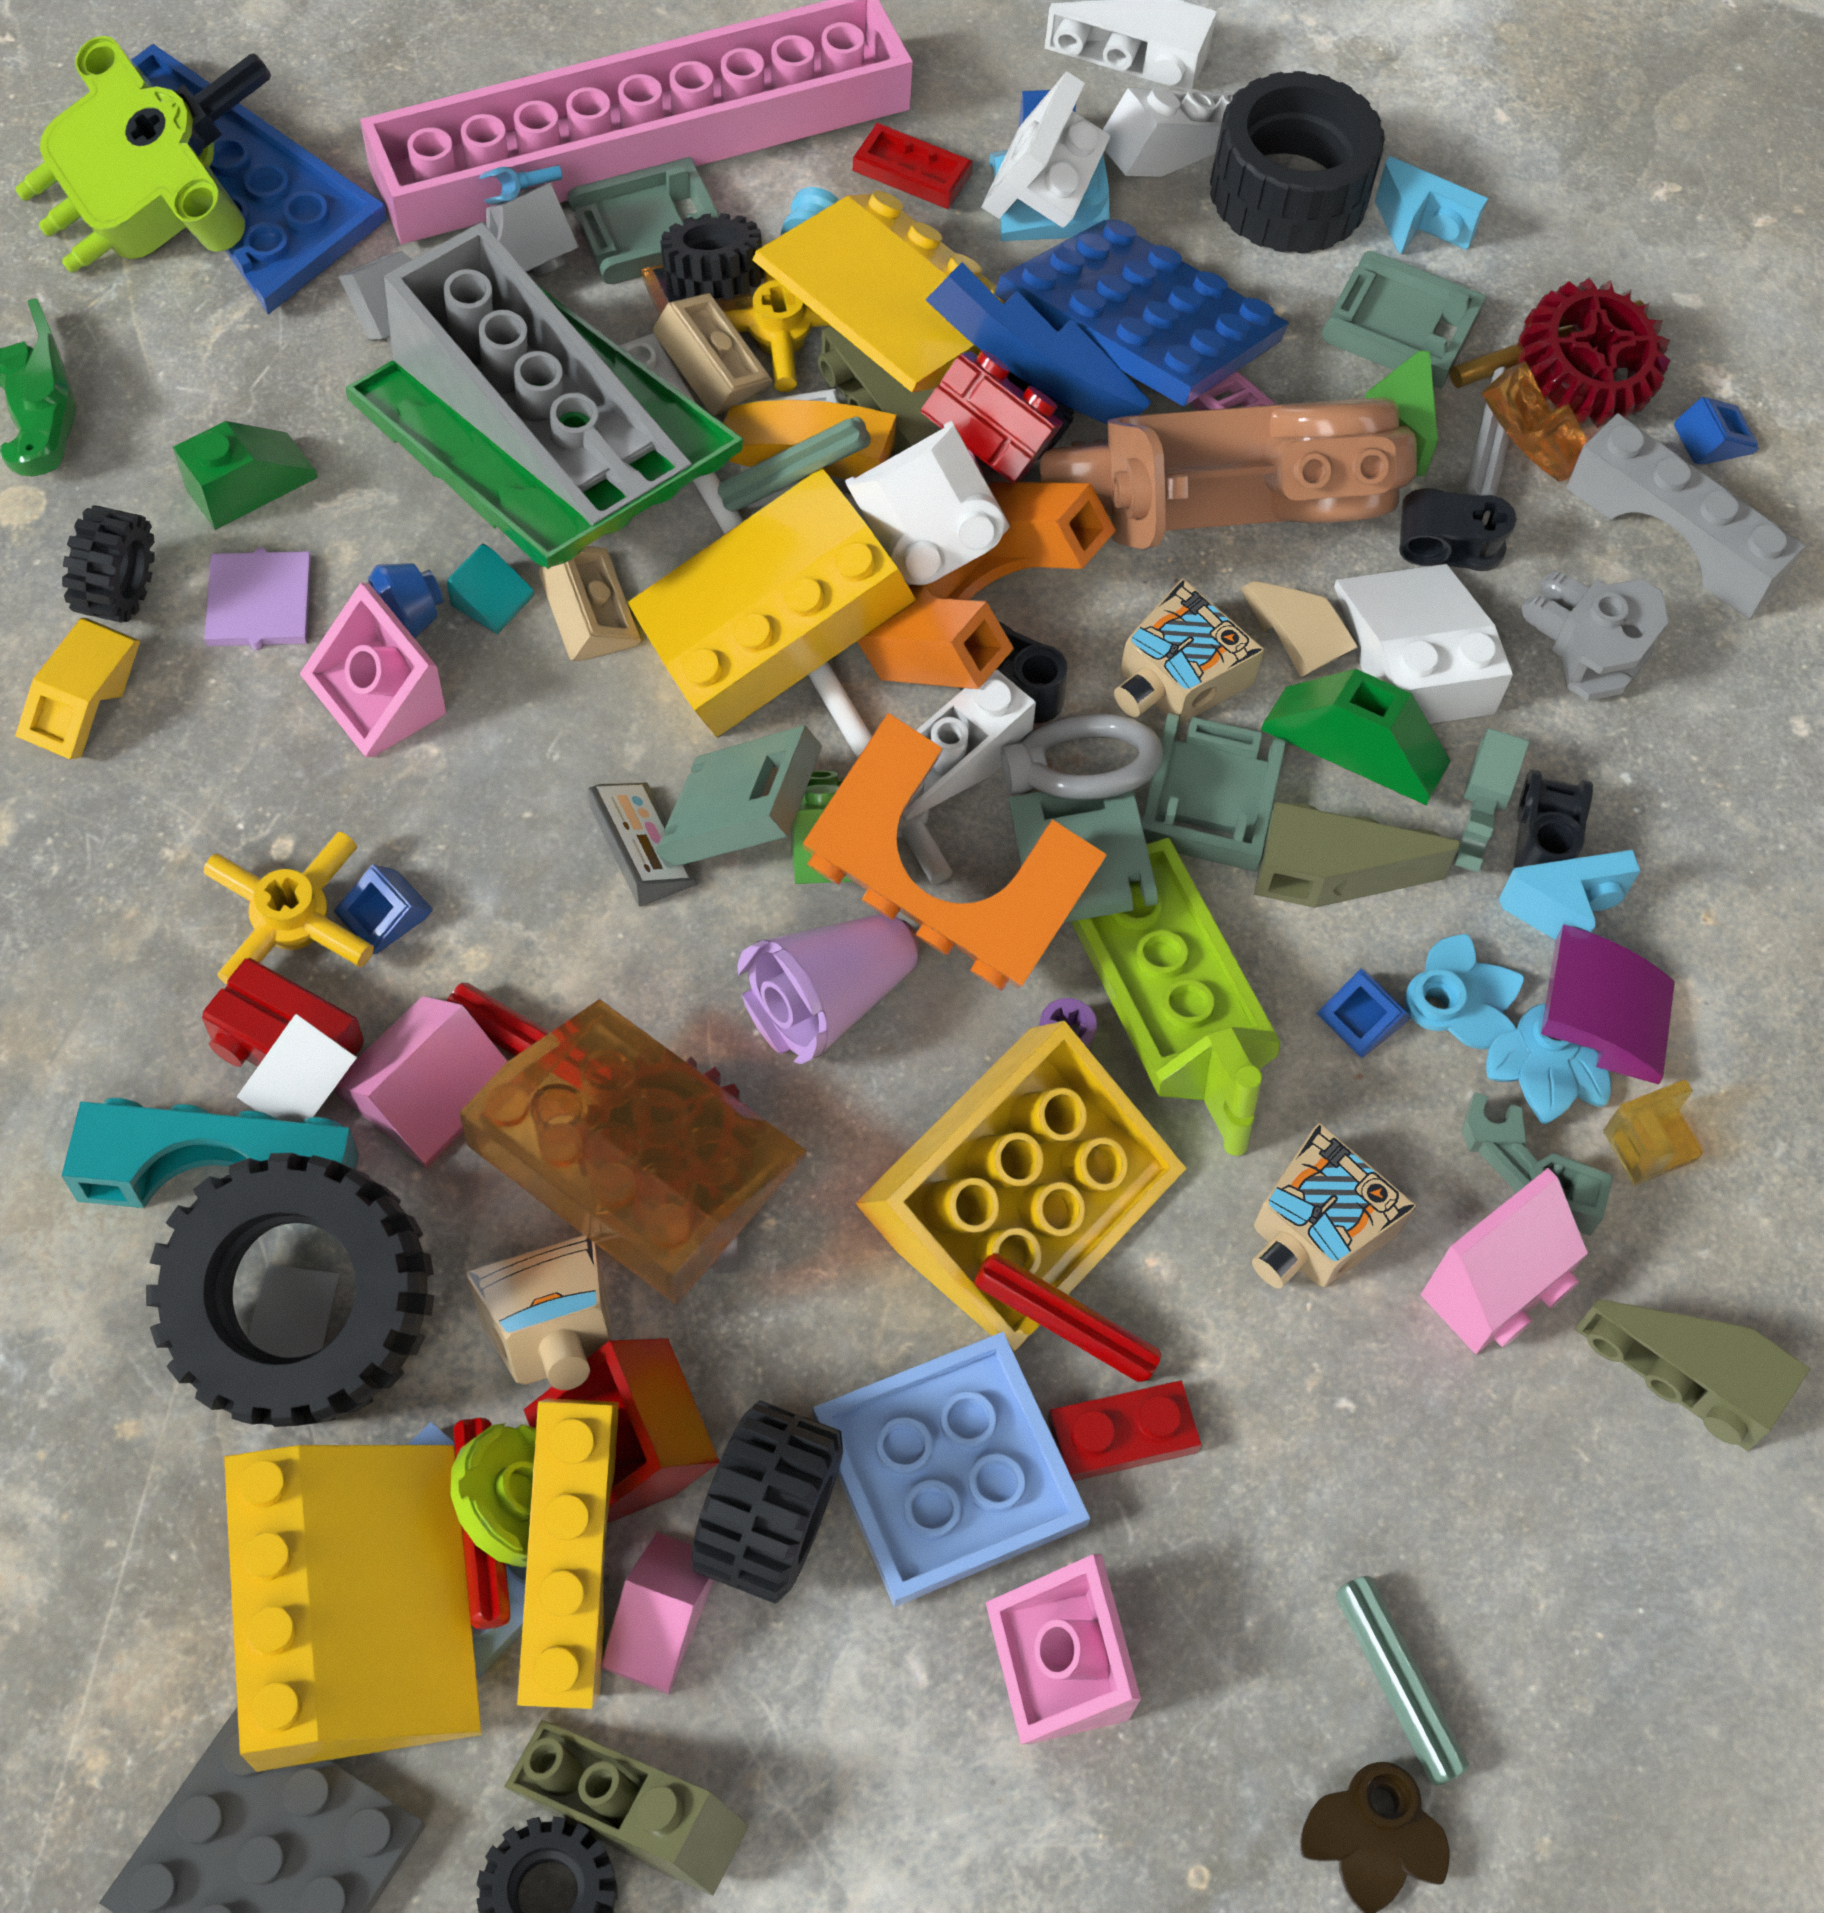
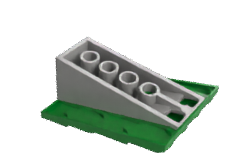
(529, 403)

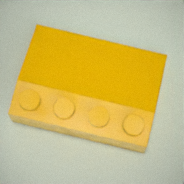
(869, 278)
(770, 602)
(1026, 1166)
(348, 1602)

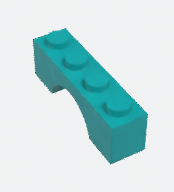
(130, 1151)

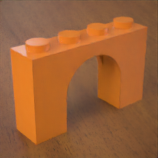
(958, 640)
(860, 842)

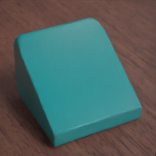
(488, 589)

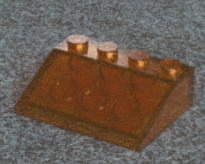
(630, 1146)

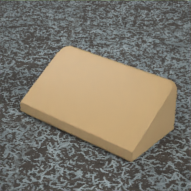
(710, 352)
(589, 605)

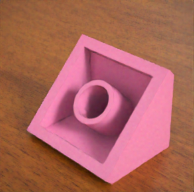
(374, 675)
(422, 1076)
(1064, 1653)

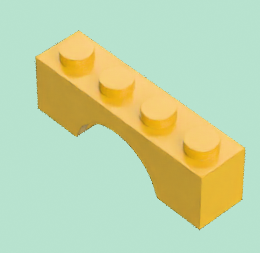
(567, 1553)

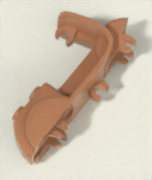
(1243, 466)

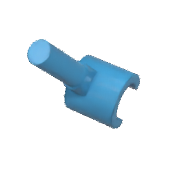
(514, 182)

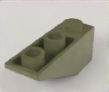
(872, 387)
(1336, 858)
(1708, 1366)
(630, 1805)

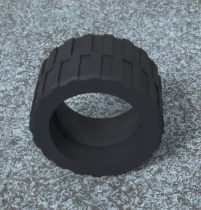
(1303, 118)

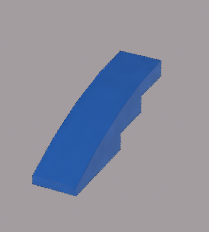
(1055, 362)

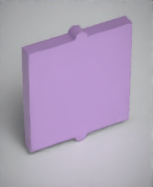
(258, 598)

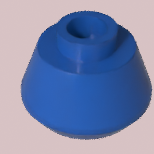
(408, 594)

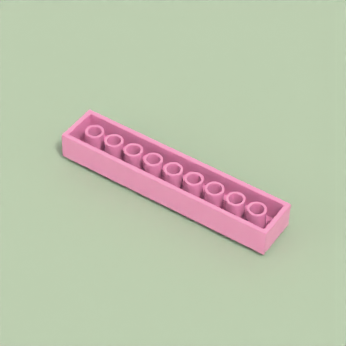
(640, 109)

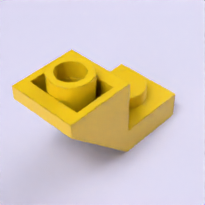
(66, 691)

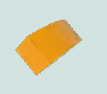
(780, 424)

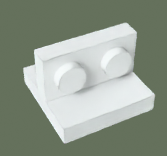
(1050, 158)

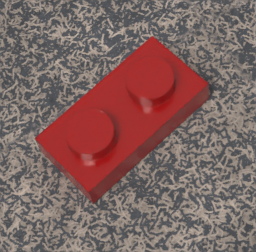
(1125, 1430)

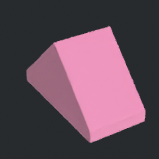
(656, 1615)

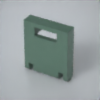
(632, 210)
(1393, 313)
(1215, 786)
(723, 801)
(1105, 823)

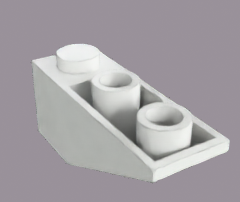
(1138, 37)
(1164, 129)
(971, 735)

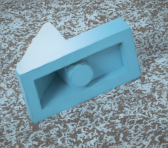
(1419, 200)
(1569, 890)

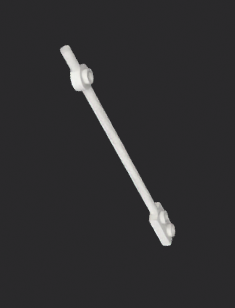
(914, 831)

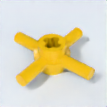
(779, 326)
(290, 907)

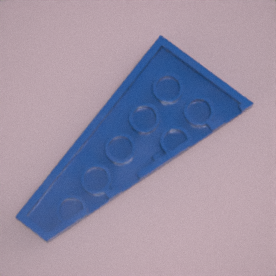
(292, 203)

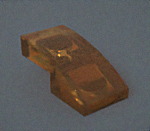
(1544, 435)

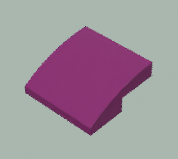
(1609, 1003)

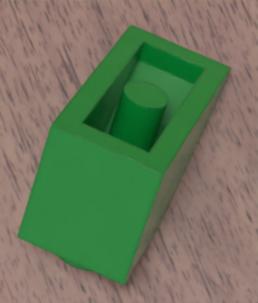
(240, 469)

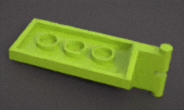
(1184, 998)

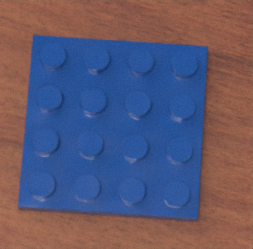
(1147, 309)

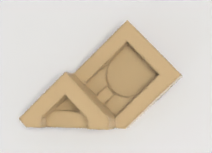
(1303, 623)

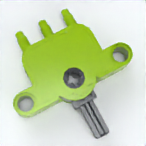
(139, 158)

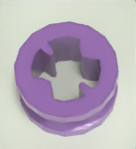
(1072, 1012)

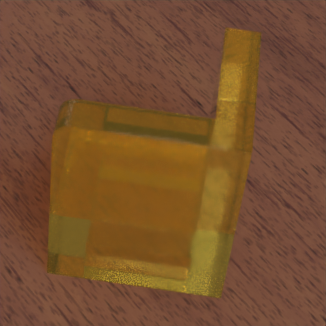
(1652, 1134)

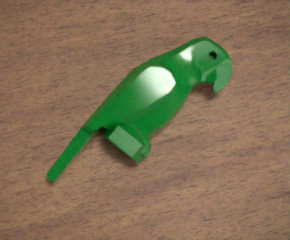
(37, 401)

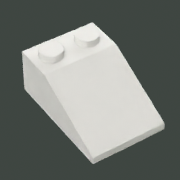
(1428, 639)

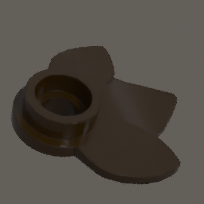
(1373, 1847)

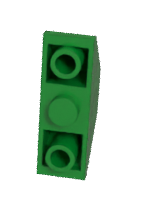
(1363, 729)

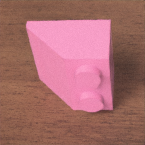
(1509, 1266)

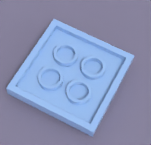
(951, 1469)

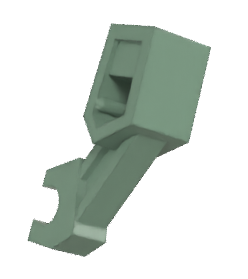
(1488, 788)
(1506, 1152)

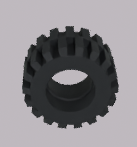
(767, 1501)

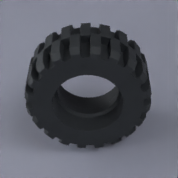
(200, 1273)

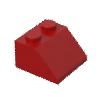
(659, 1428)

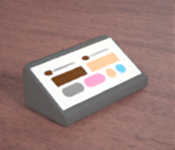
(633, 831)

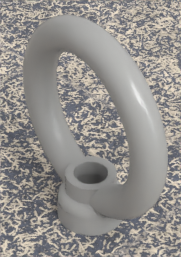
(1026, 765)

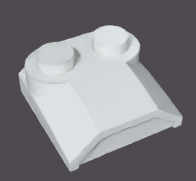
(930, 507)

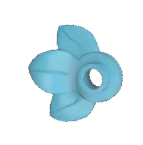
(1471, 992)
(1547, 1069)

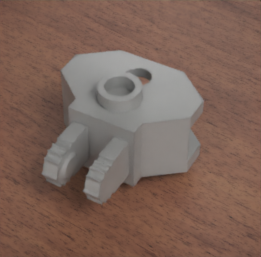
(1598, 630)

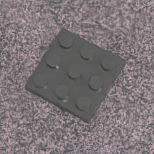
(265, 1841)

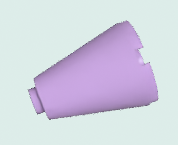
(824, 980)

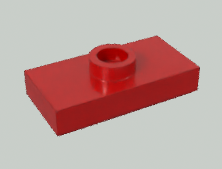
(912, 165)

